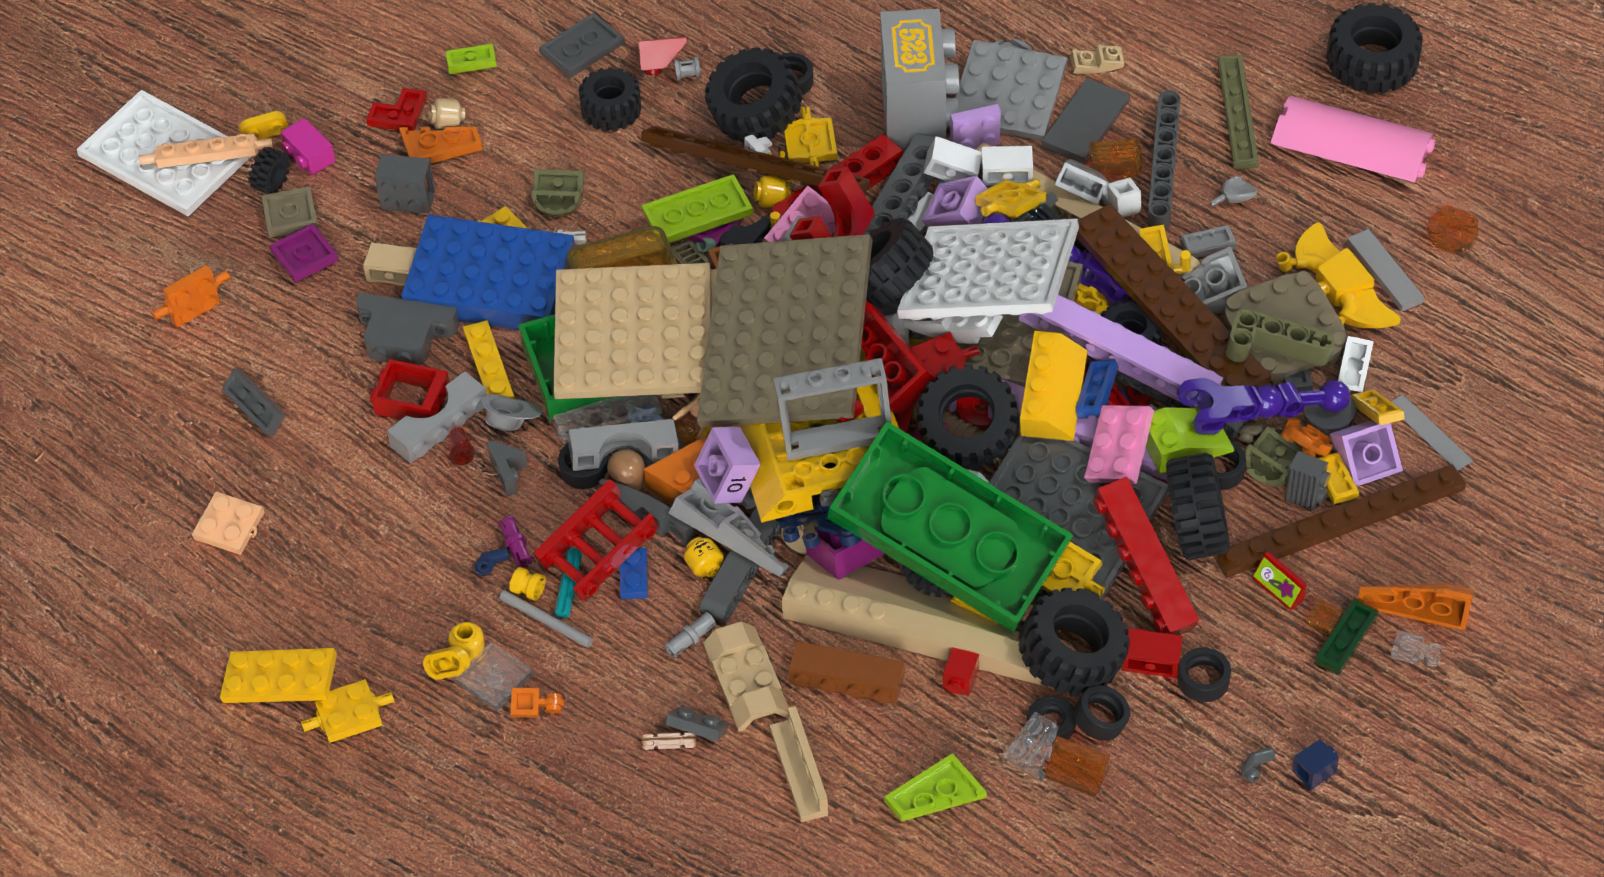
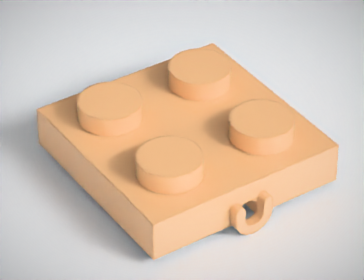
(228, 523)

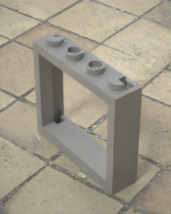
(839, 435)

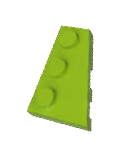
(934, 790)

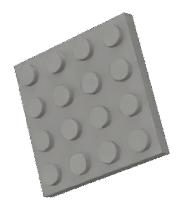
(1018, 81)

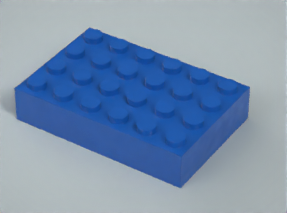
(487, 270)

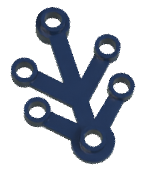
(819, 522)

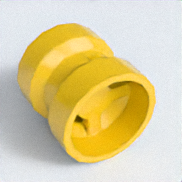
(528, 584)

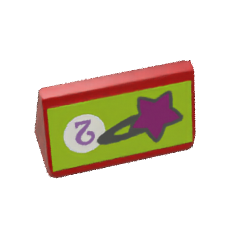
(1280, 581)

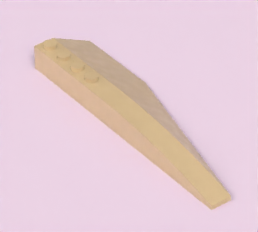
(895, 614)

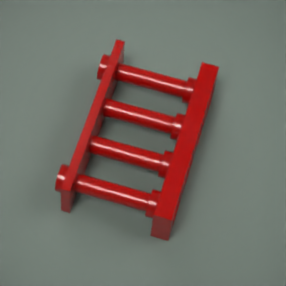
(588, 517)

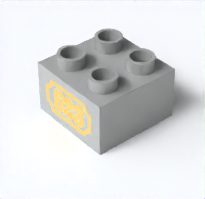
(917, 75)

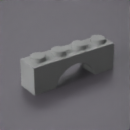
(415, 436)
(592, 444)

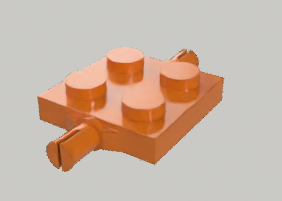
(191, 296)

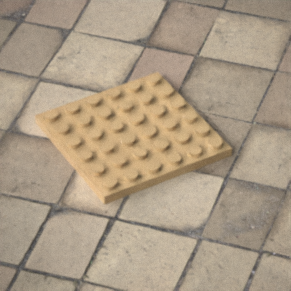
(631, 330)

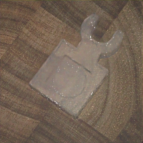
(1411, 648)

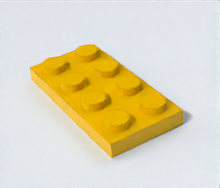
(278, 675)

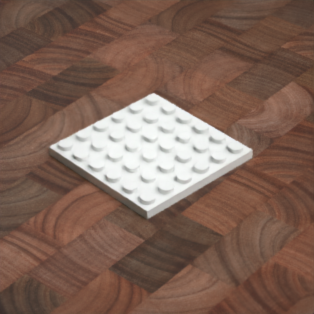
(992, 269)

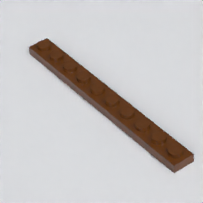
(740, 157)
(1342, 519)

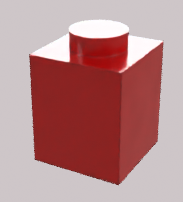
(960, 671)

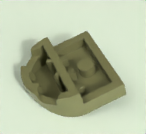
(557, 191)
(1270, 458)

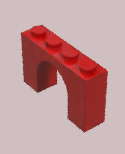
(848, 204)

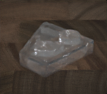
(1032, 746)

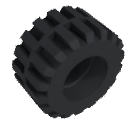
(610, 99)
(1134, 319)

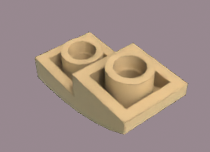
(1102, 60)

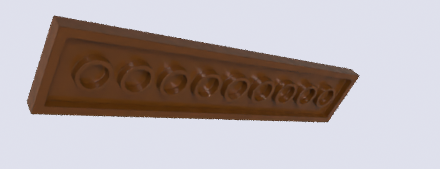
(1165, 297)

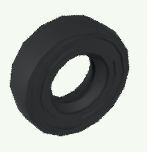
(1059, 706)

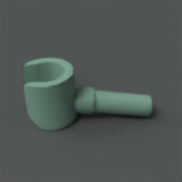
(702, 248)

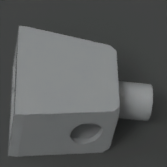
(1081, 181)

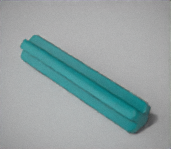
(566, 590)

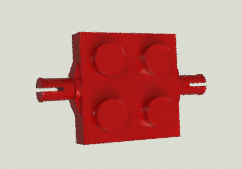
(944, 353)

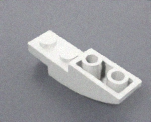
(963, 330)

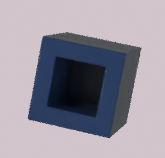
(1315, 764)

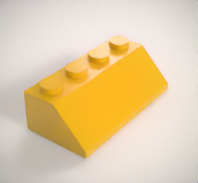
(1052, 387)

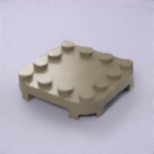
(1295, 299)

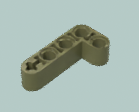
(1279, 337)

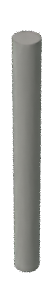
(546, 619)

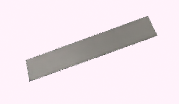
(1432, 434)

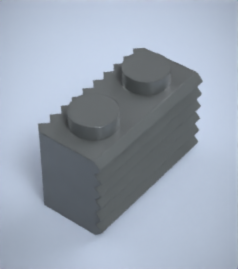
(1307, 481)

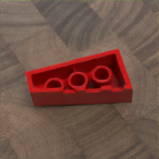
(902, 366)

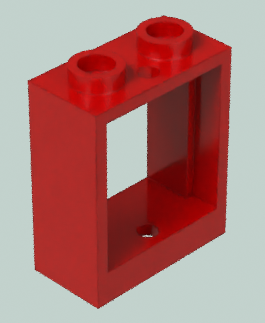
(411, 374)

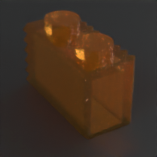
(1116, 157)

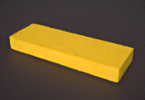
(1377, 407)

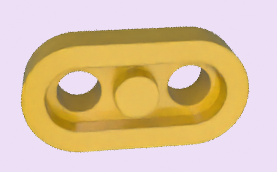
(264, 125)
(446, 662)

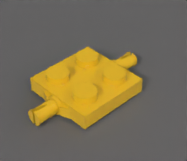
(810, 139)
(1010, 198)
(1075, 571)
(348, 711)

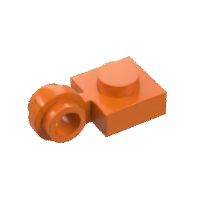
(527, 703)

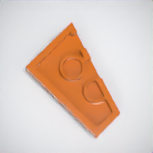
(441, 144)

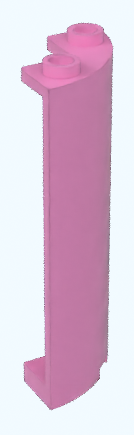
(1353, 139)

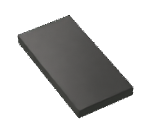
(1085, 120)

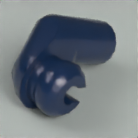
(489, 559)

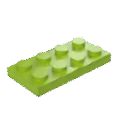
(698, 208)

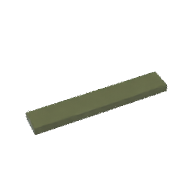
(1237, 112)

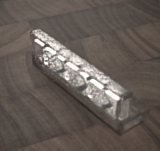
(614, 409)

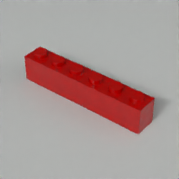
(1145, 558)

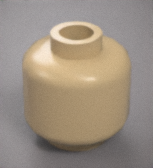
(446, 113)

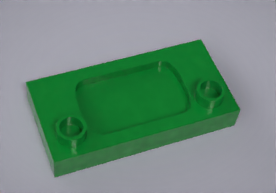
(949, 526)

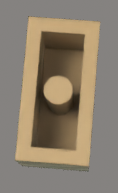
(388, 263)

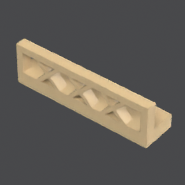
(799, 767)

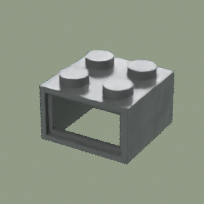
(402, 184)

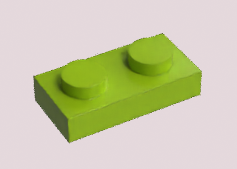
(471, 58)

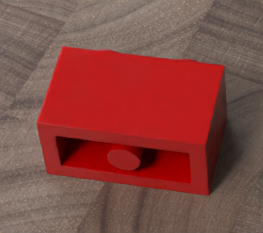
(1153, 653)

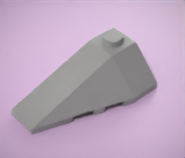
(1216, 280)

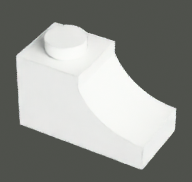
(1355, 363)

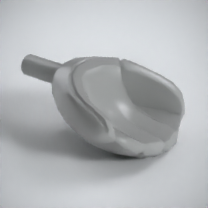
(1235, 191)

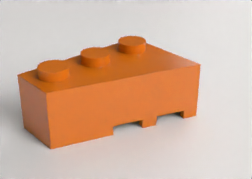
(675, 472)

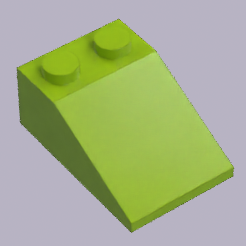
(1175, 437)

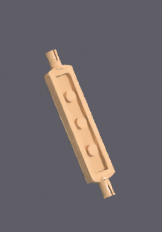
(205, 150)

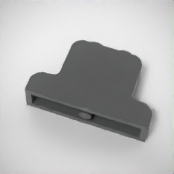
(403, 327)

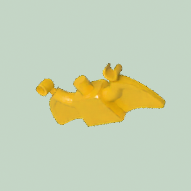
(1341, 279)

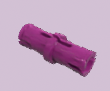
(515, 542)

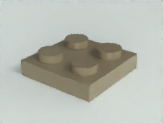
(289, 211)

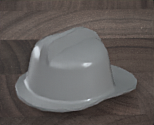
(508, 413)

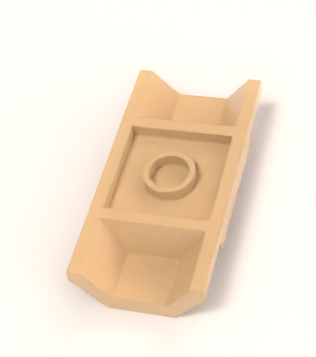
(745, 674)

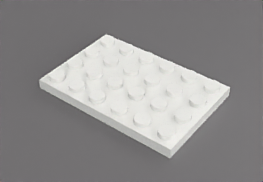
(137, 131)

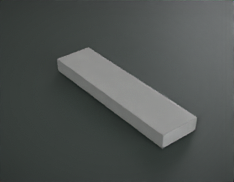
(1385, 270)

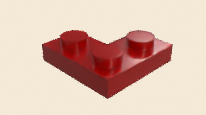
(403, 114)

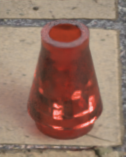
(461, 449)

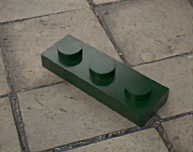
(1346, 637)

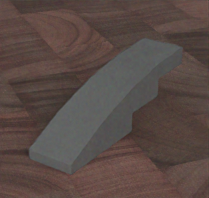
(643, 504)

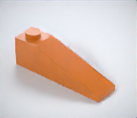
(1431, 603)

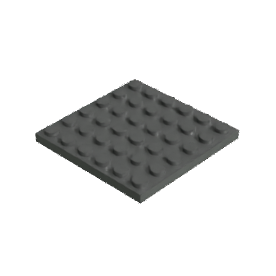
(1051, 481)

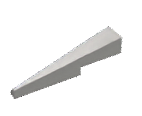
(725, 525)

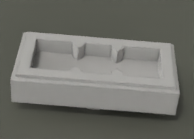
(1208, 241)

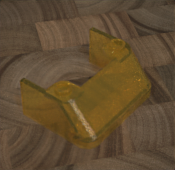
(634, 248)

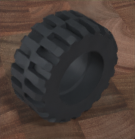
(1380, 27)
(743, 73)
(896, 261)
(961, 384)
(1197, 506)
(1085, 616)

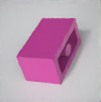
(307, 147)

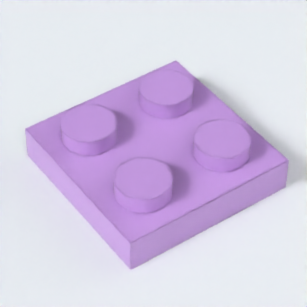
(976, 126)

